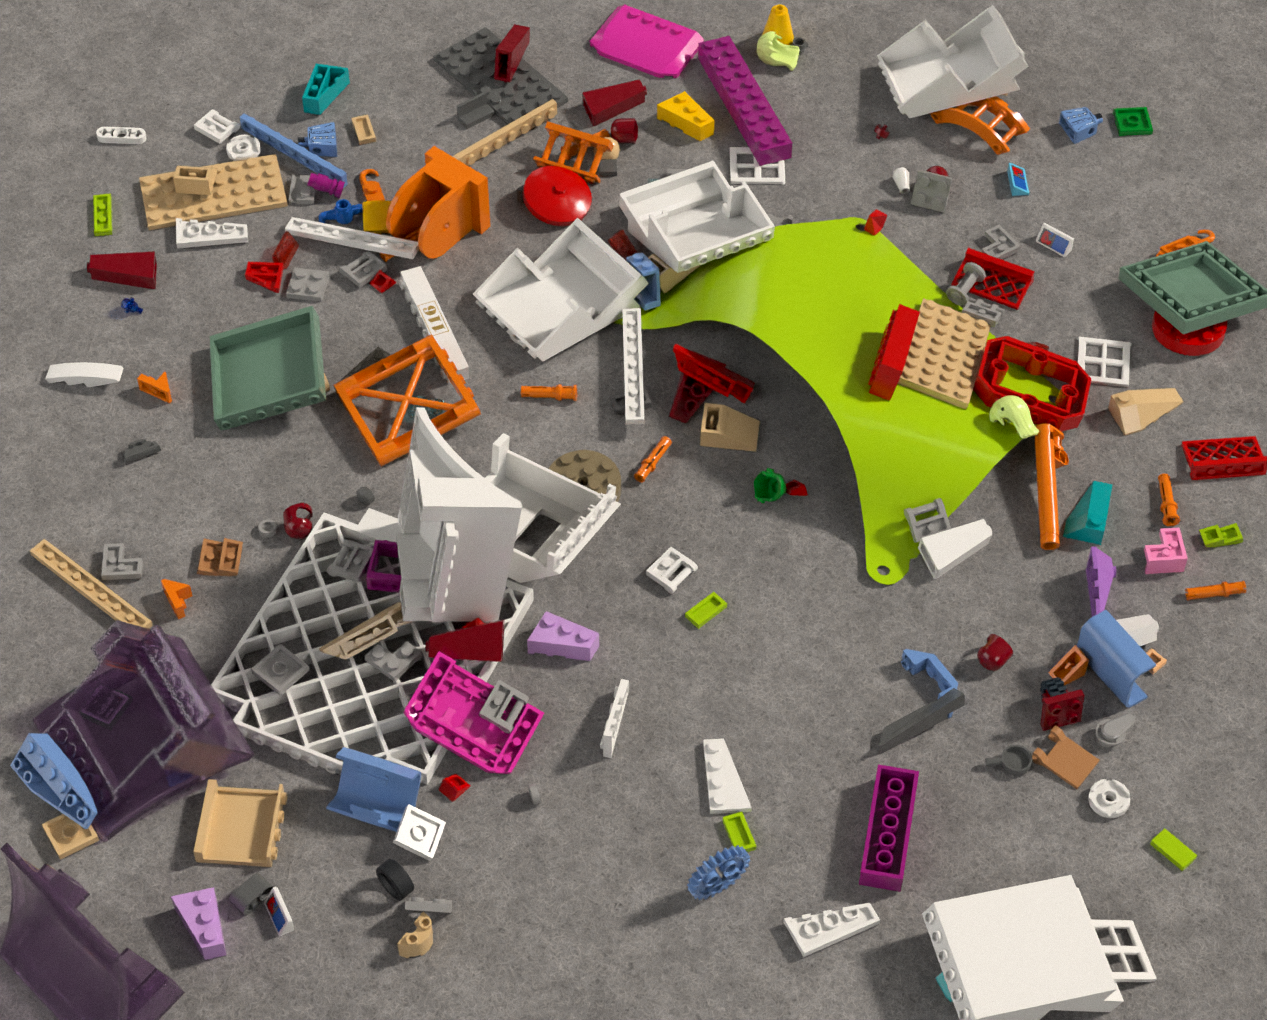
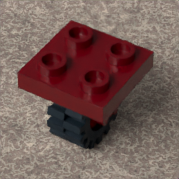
(1059, 705)

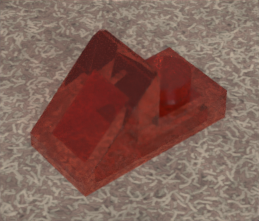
(622, 244)

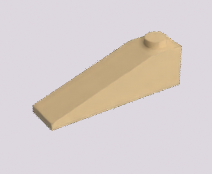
(1139, 408)

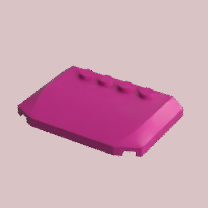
(646, 42)
(448, 711)

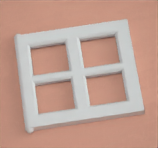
(757, 169)
(1103, 361)
(1116, 949)

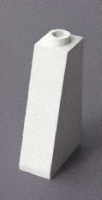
(951, 547)
(1141, 628)

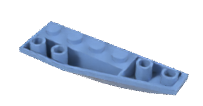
(54, 778)

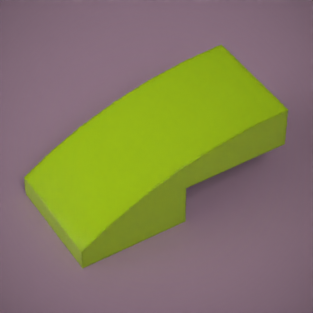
(1216, 537)

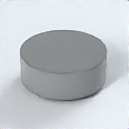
(267, 528)
(534, 794)

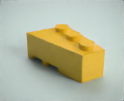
(686, 115)

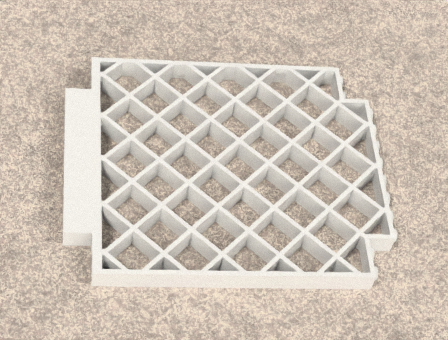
(371, 527)

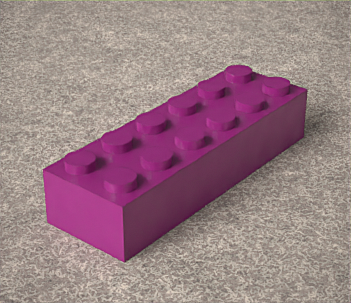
(889, 828)

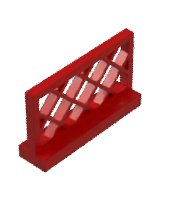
(1012, 271)
(1224, 465)

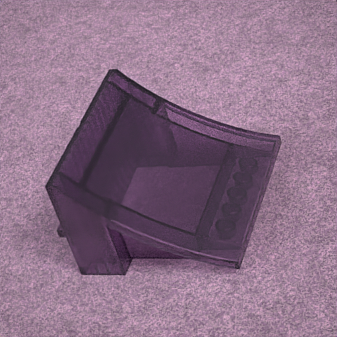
(142, 725)
(69, 959)

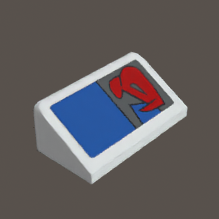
(1055, 240)
(278, 912)

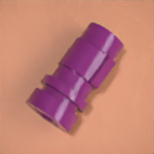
(323, 183)

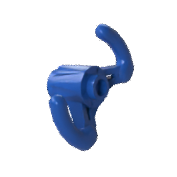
(342, 212)

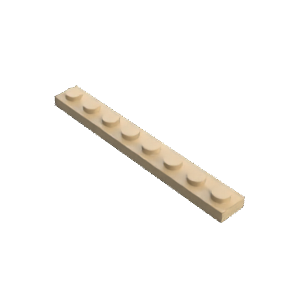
(507, 133)
(88, 585)

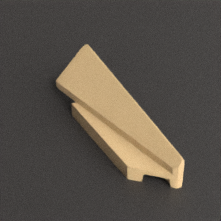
(366, 633)

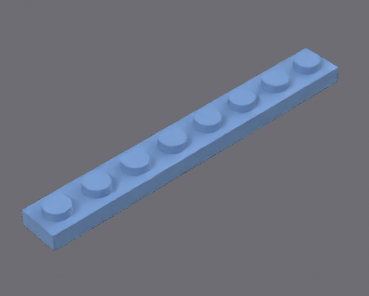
(291, 149)

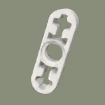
(132, 139)

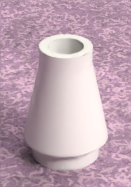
(901, 178)

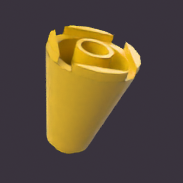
(780, 23)

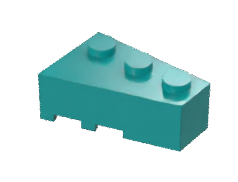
(323, 87)

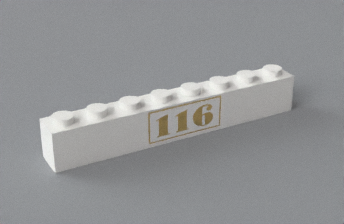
(431, 317)

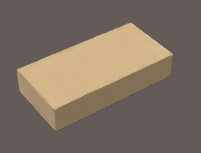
(363, 129)

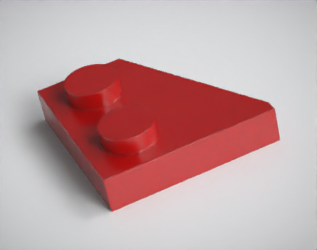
(265, 274)

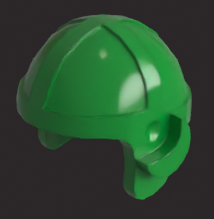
(769, 486)

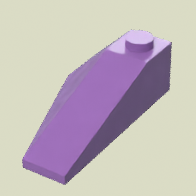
(1099, 579)

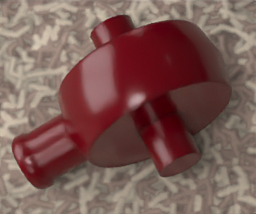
(881, 131)

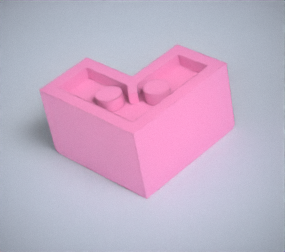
(1169, 555)

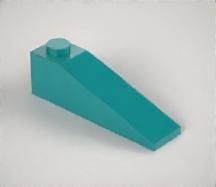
(1090, 515)

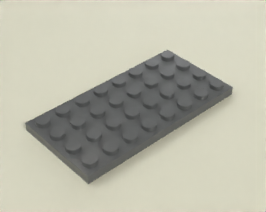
(473, 66)

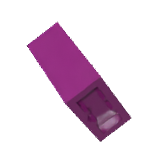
(378, 580)

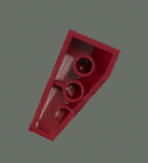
(689, 395)

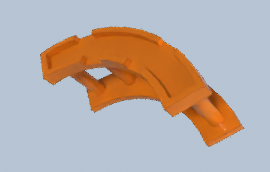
(972, 122)

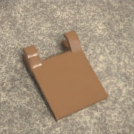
(1066, 759)

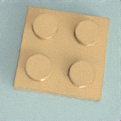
(68, 836)

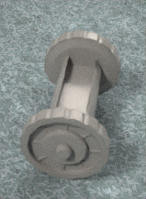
(973, 274)

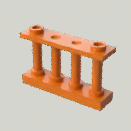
(571, 135)

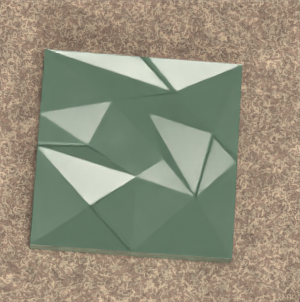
(1194, 287)

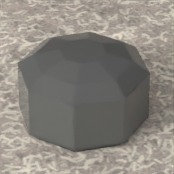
(365, 495)

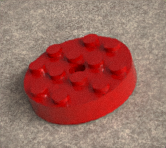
(1192, 343)

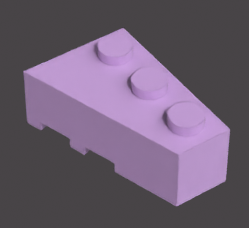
(562, 638)
(202, 920)

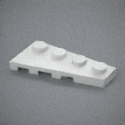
(206, 234)
(615, 715)
(723, 782)
(825, 929)

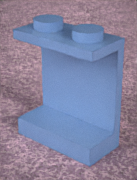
(650, 295)

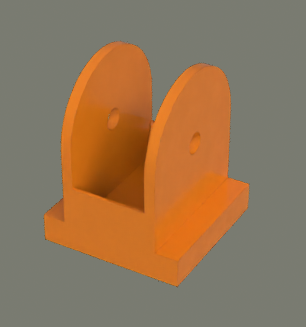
(446, 203)

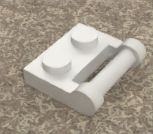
(215, 130)
(667, 565)

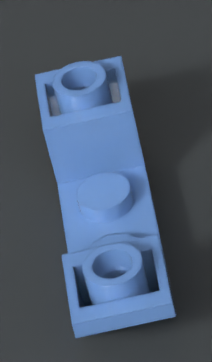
(917, 661)

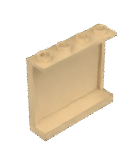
(239, 825)

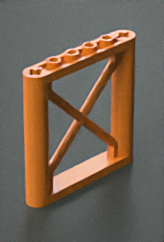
(419, 353)

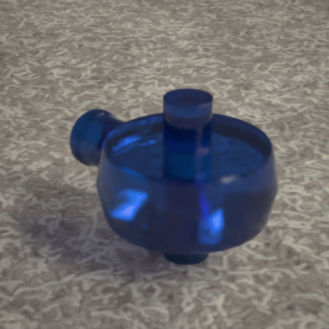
(130, 305)

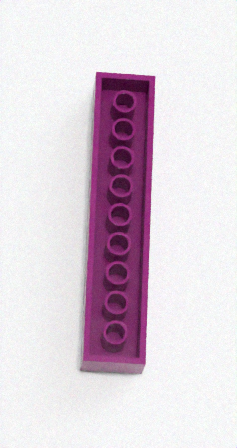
(745, 101)

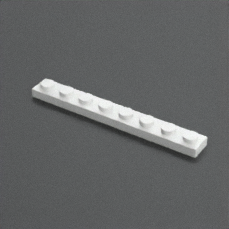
(352, 238)
(633, 366)

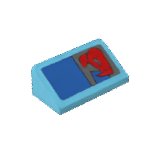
(1017, 180)

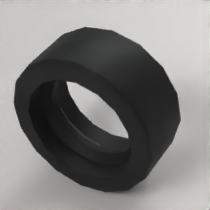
(395, 879)

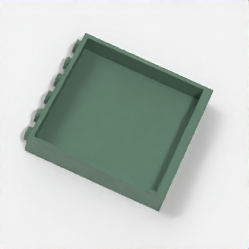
(267, 368)

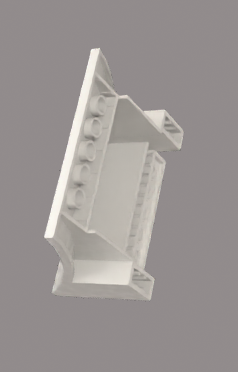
(453, 534)

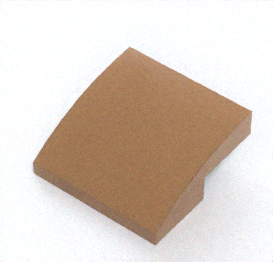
(220, 557)

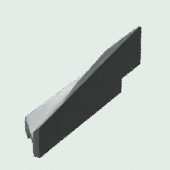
(920, 720)

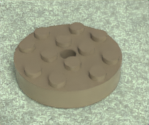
(591, 468)

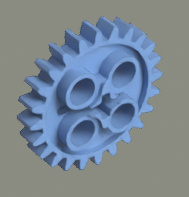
(730, 864)

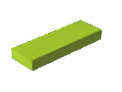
(102, 214)

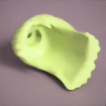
(776, 53)
(1015, 410)

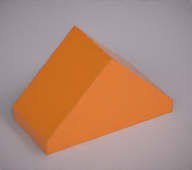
(1071, 666)

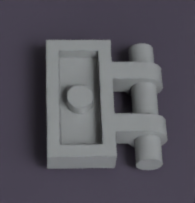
(983, 311)

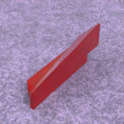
(713, 374)

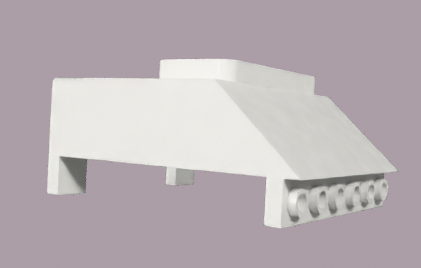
(552, 495)

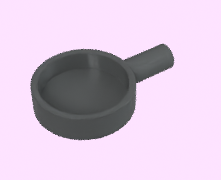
(1014, 760)

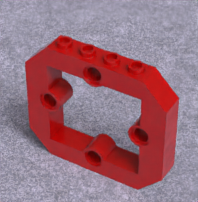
(1037, 361)

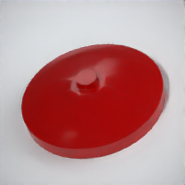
(556, 195)

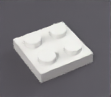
(419, 832)

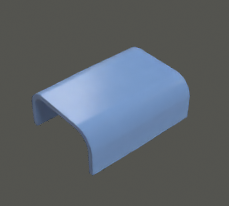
(1115, 657)
(374, 789)

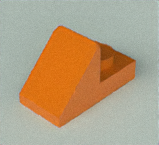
(157, 388)
(176, 594)

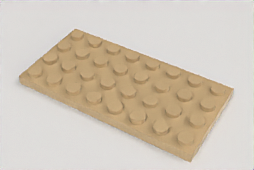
(237, 190)
(945, 353)

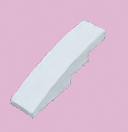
(88, 373)

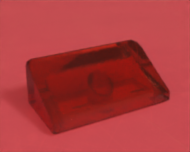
(285, 250)

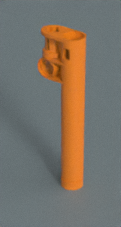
(1049, 457)

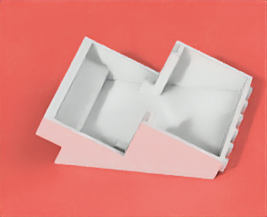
(962, 69)
(695, 217)
(563, 294)
(1021, 952)

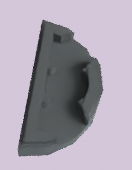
(140, 449)

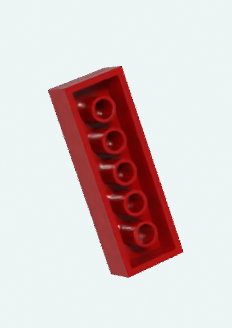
(893, 352)

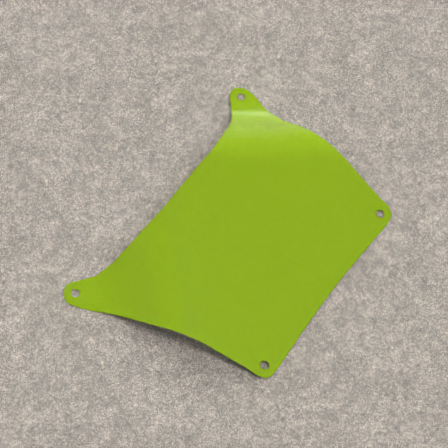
(823, 306)

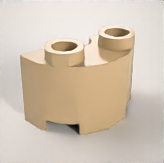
(419, 941)

